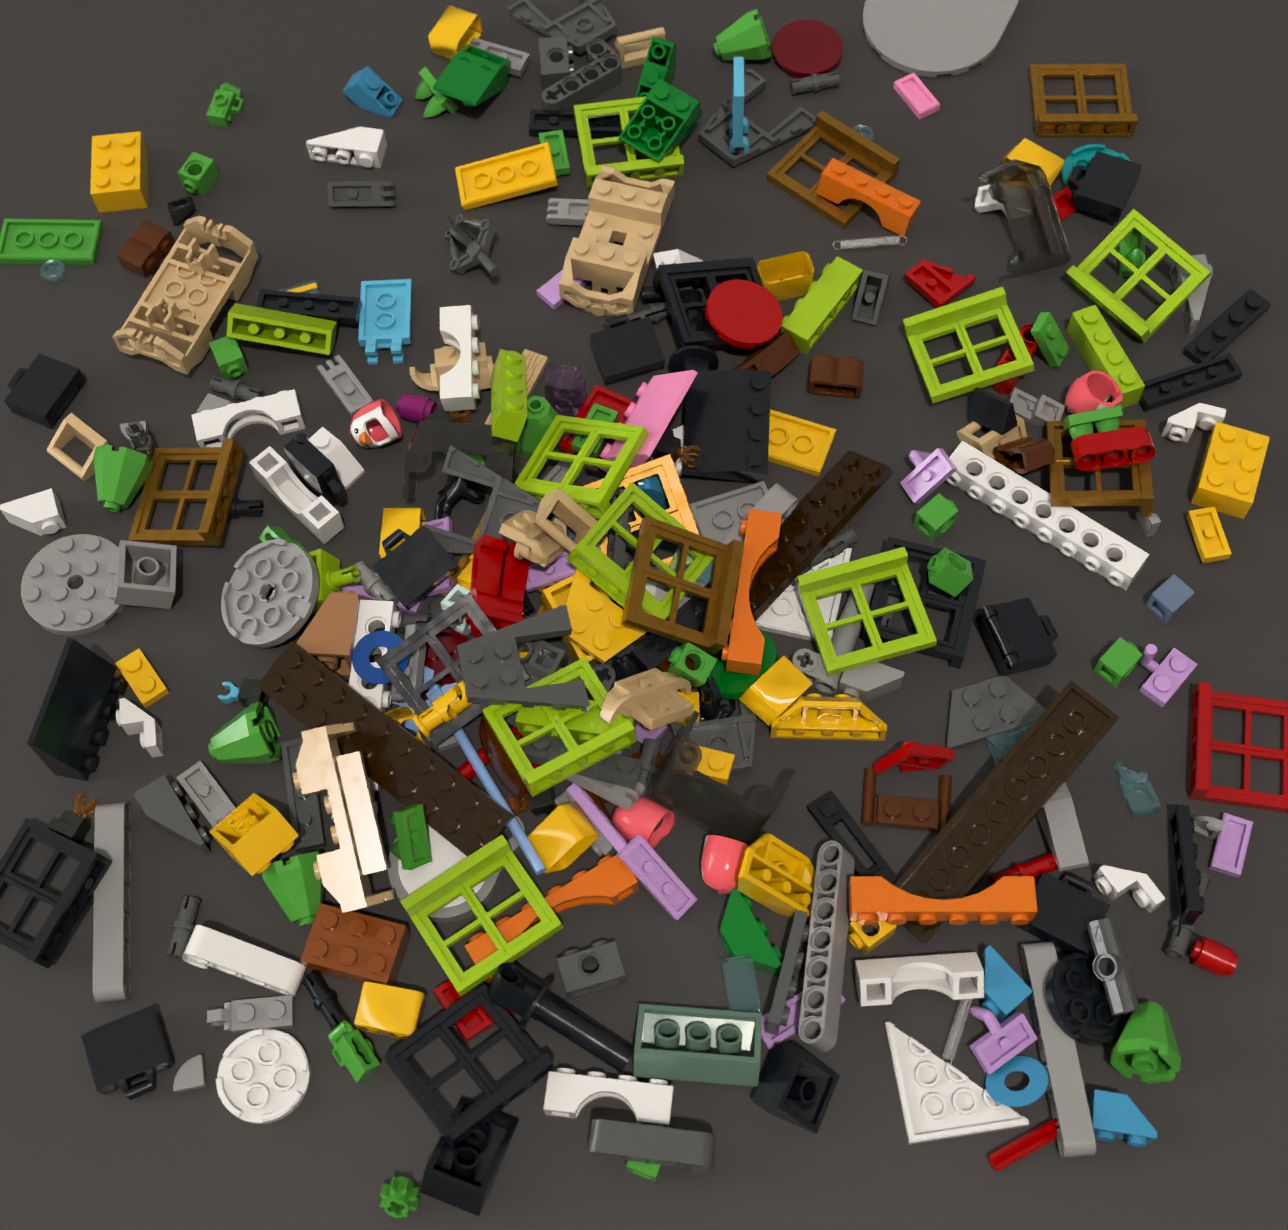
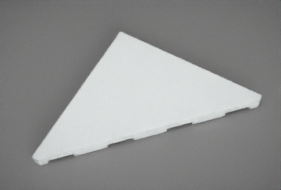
(787, 613)
(939, 1098)

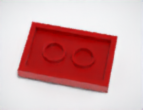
(602, 397)

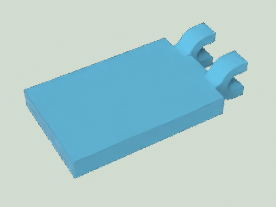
(738, 122)
(385, 318)

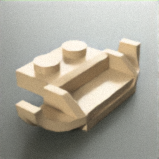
(445, 360)
(531, 540)
(649, 699)

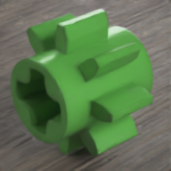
(399, 1197)

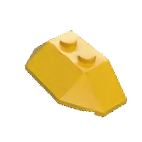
(829, 719)
(777, 877)

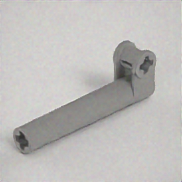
(843, 642)

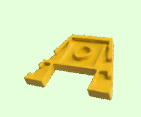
(597, 621)

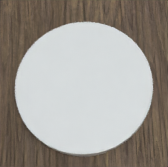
(263, 1076)

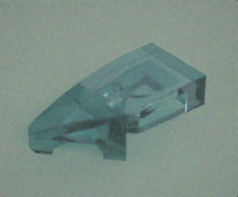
(1137, 791)

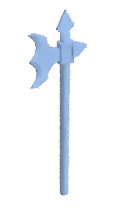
(515, 828)

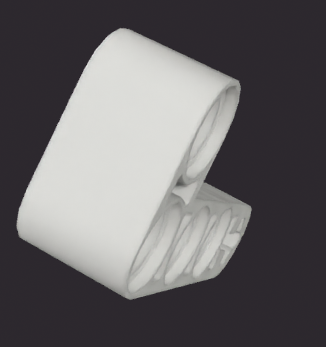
(243, 960)

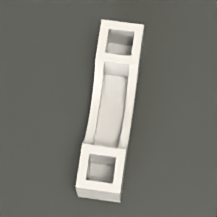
(459, 384)
(277, 410)
(283, 484)
(886, 978)
(571, 1092)

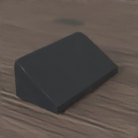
(992, 411)

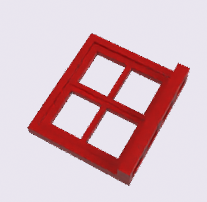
(1202, 747)

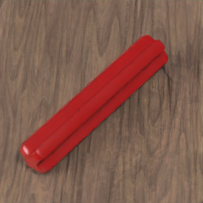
(1024, 1145)

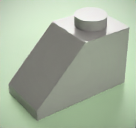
(870, 681)

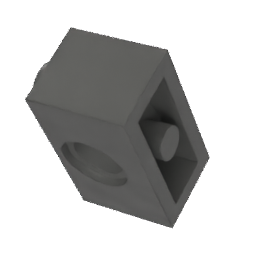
(555, 60)
(579, 983)

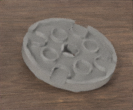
(52, 571)
(244, 601)

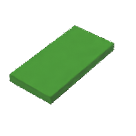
(50, 239)

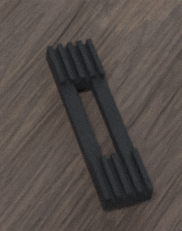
(828, 812)

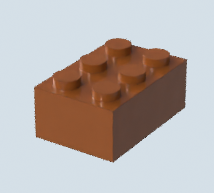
(355, 946)

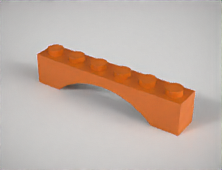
(746, 641)
(604, 884)
(878, 900)

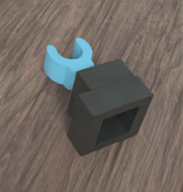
(246, 694)

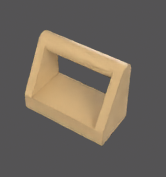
(634, 47)
(69, 428)
(992, 439)
(569, 512)

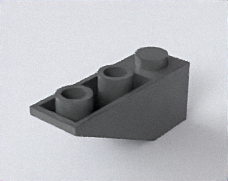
(542, 663)
(166, 811)

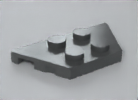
(988, 710)

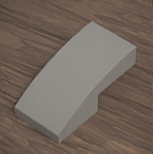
(1035, 410)

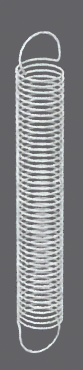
(869, 242)
(954, 1033)

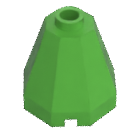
(744, 39)
(539, 418)
(119, 475)
(247, 738)
(296, 887)
(1147, 1046)

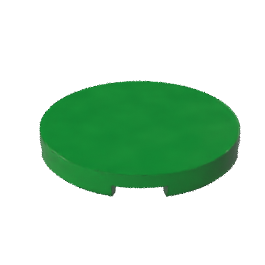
(734, 684)

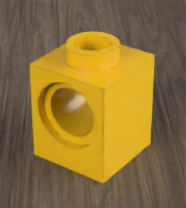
(868, 943)

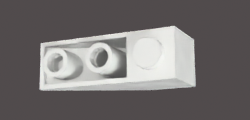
(353, 146)

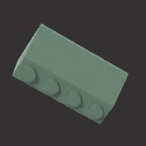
(698, 1045)

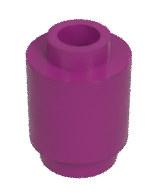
(415, 407)

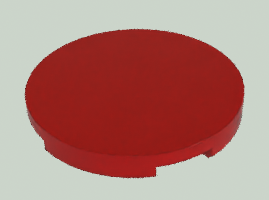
(744, 313)

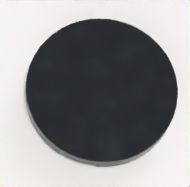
(1080, 1001)

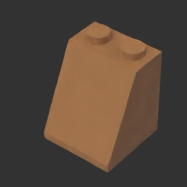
(333, 631)

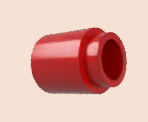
(1213, 956)

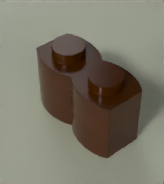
(145, 248)
(836, 376)
(1025, 454)

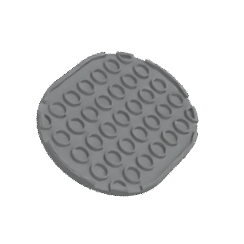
(936, 34)

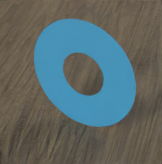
(1037, 1082)

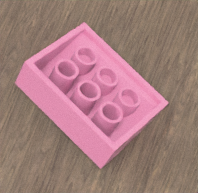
(652, 410)

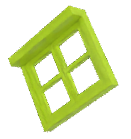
(638, 169)
(1113, 303)
(956, 318)
(592, 500)
(852, 577)
(613, 578)
(578, 757)
(460, 881)

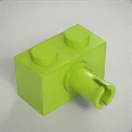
(331, 575)

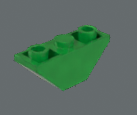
(658, 64)
(746, 935)

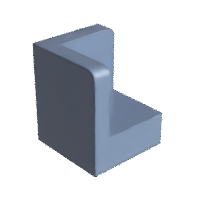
(1169, 598)

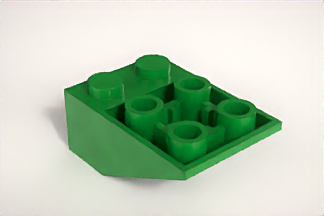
(473, 76)
(661, 121)

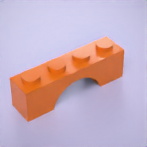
(893, 206)

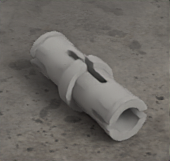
(374, 584)

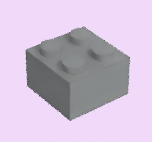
(145, 574)

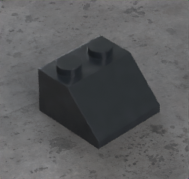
(796, 1087)

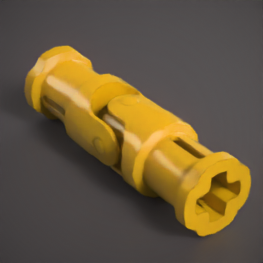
(442, 709)

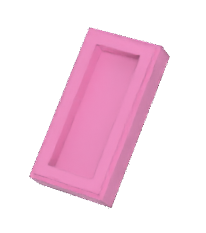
(916, 96)

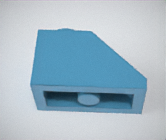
(1002, 986)

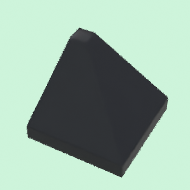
(180, 209)

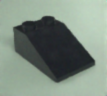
(468, 1171)

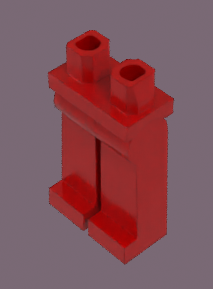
(498, 582)

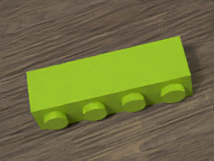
(822, 303)
(281, 329)
(1104, 353)
(508, 395)
(582, 729)

